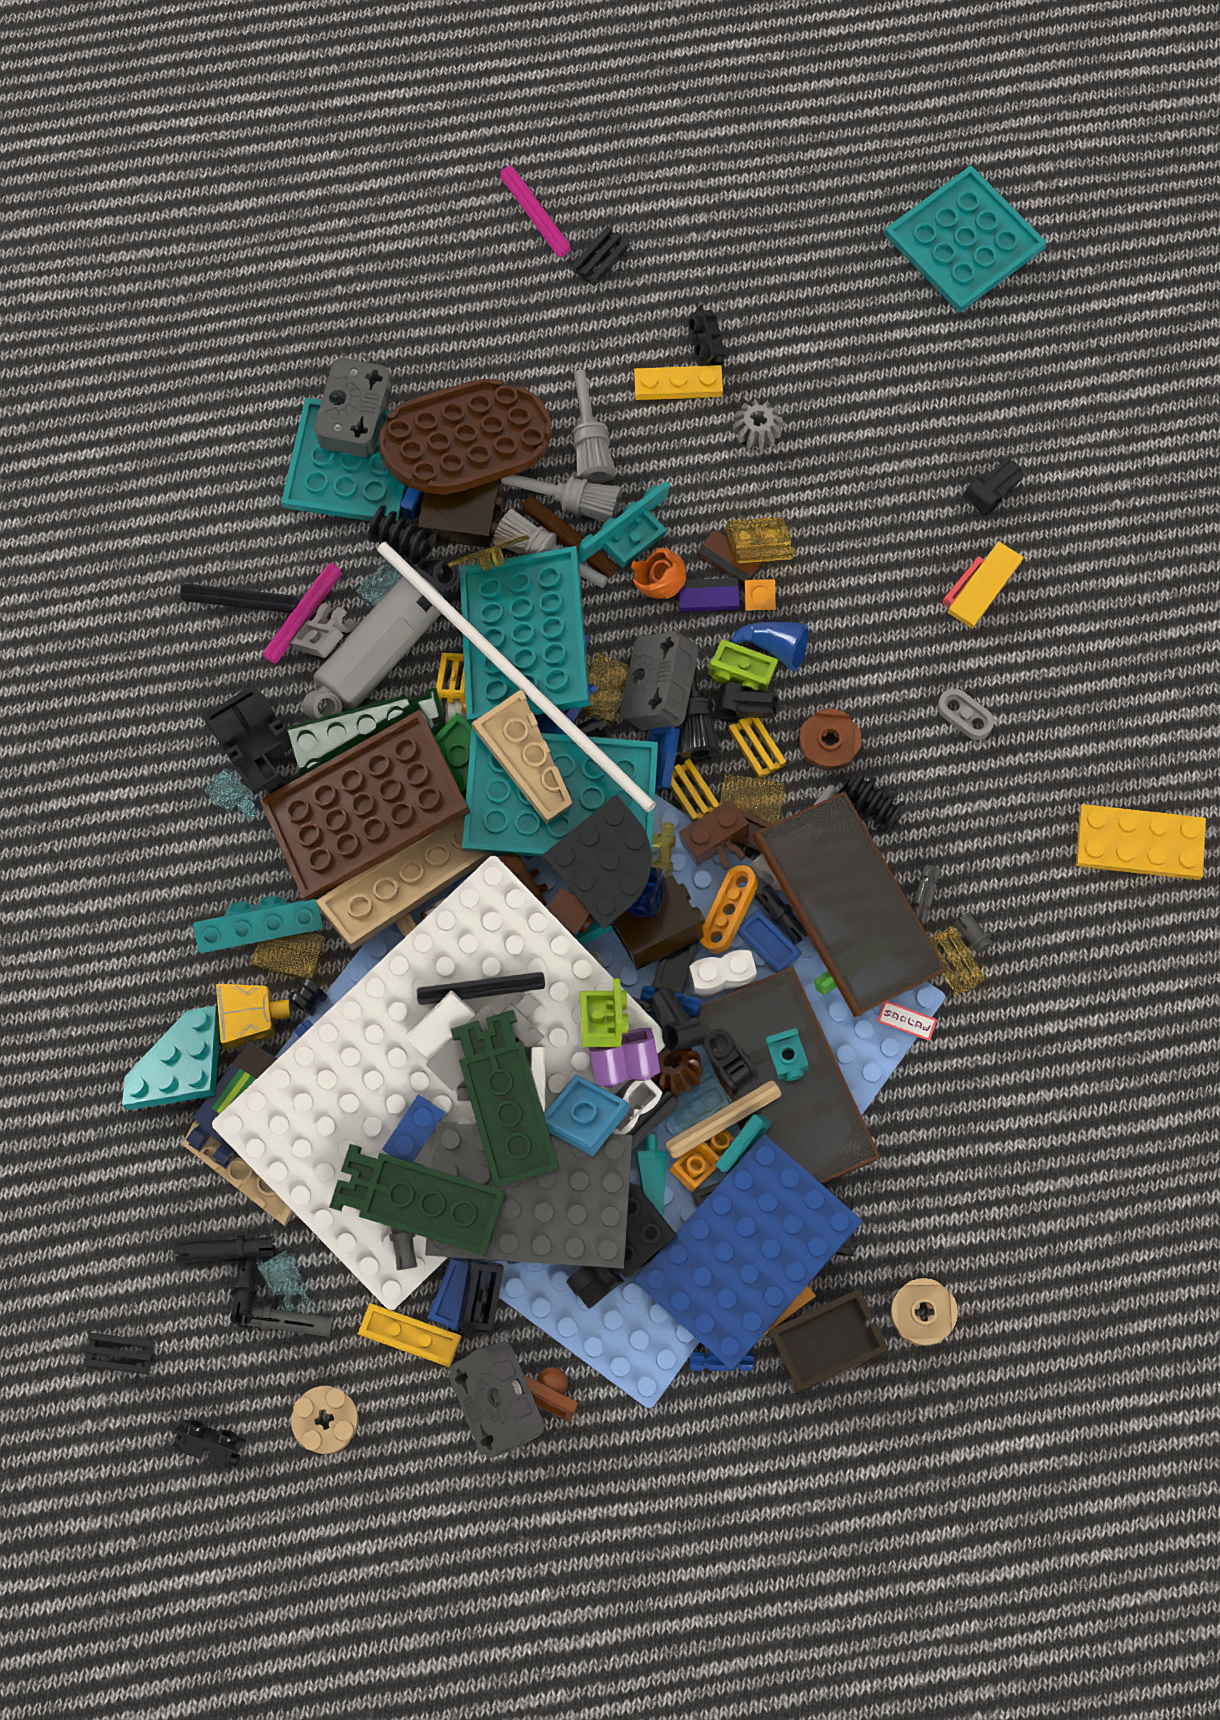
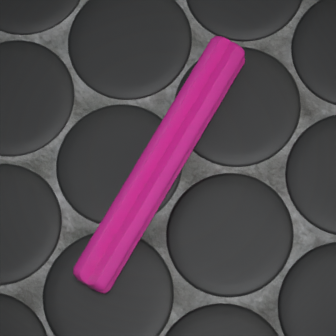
(535, 211)
(302, 612)

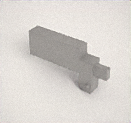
(446, 1061)

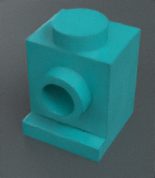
(784, 1041)

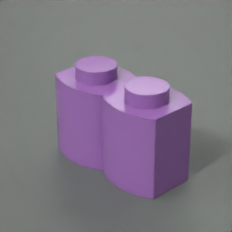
(633, 1060)

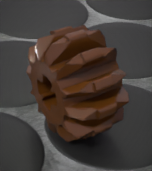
(678, 1070)

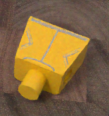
(248, 1013)

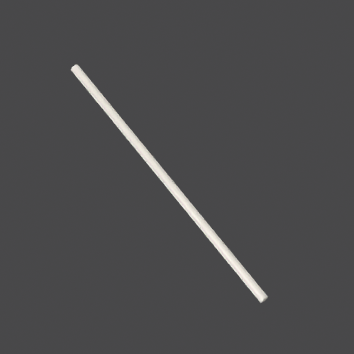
(517, 677)

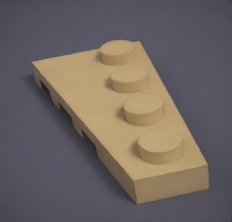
(518, 746)
(244, 1179)

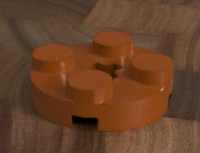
(842, 728)

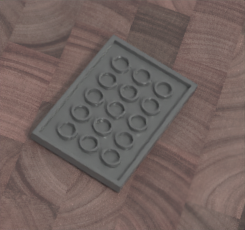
(551, 1218)

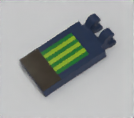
(240, 1075)

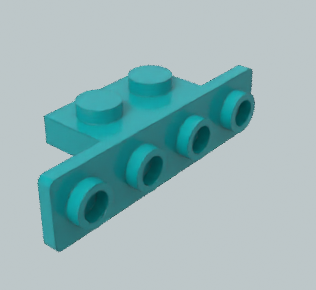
(630, 532)
(257, 923)

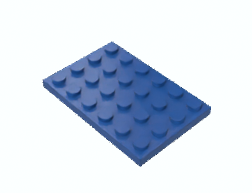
(748, 1251)

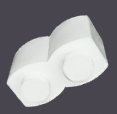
(713, 975)
(642, 1098)

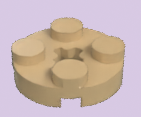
(936, 1298)
(341, 1429)

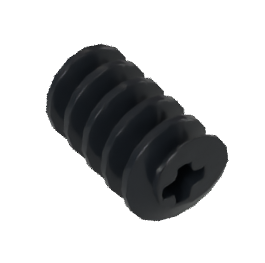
(401, 538)
(873, 801)

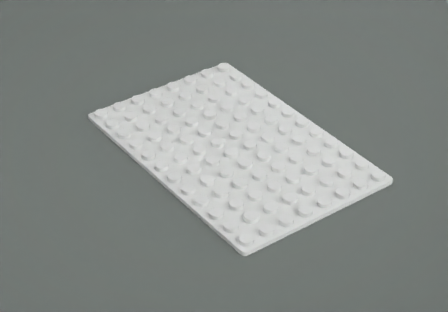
(360, 1075)

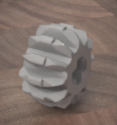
(769, 426)

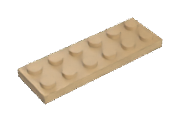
(399, 884)

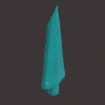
(653, 1171)

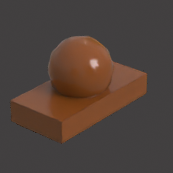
(549, 1393)

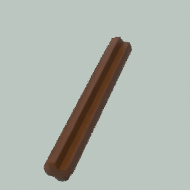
(566, 534)

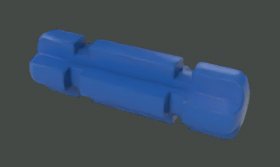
(691, 1004)
(699, 1361)

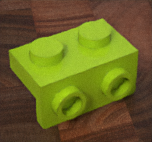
(742, 666)
(603, 1017)

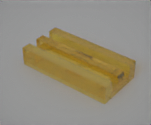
(965, 954)

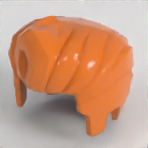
(660, 574)

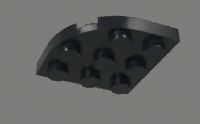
(605, 861)

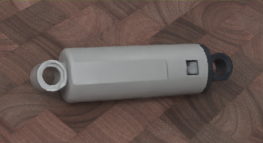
(378, 642)

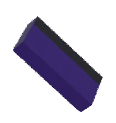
(709, 595)

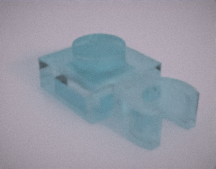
(283, 1276)

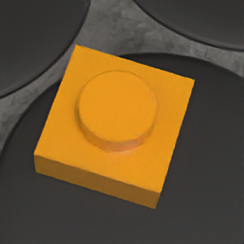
(760, 594)

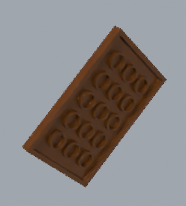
(364, 806)

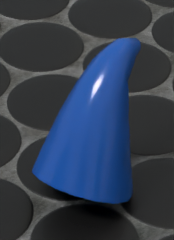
(781, 639)

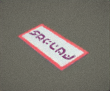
(907, 1020)

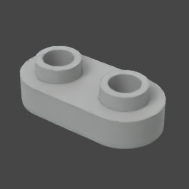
(967, 713)

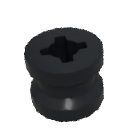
(307, 996)

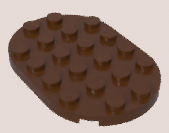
(464, 436)

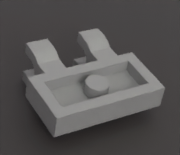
(320, 635)

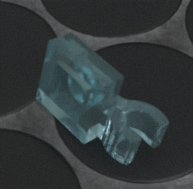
(230, 793)

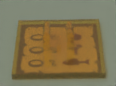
(494, 551)
(754, 796)

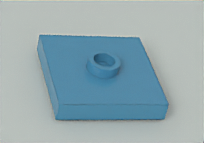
(585, 1114)

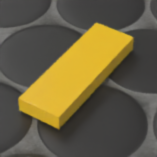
(985, 585)
(410, 1335)

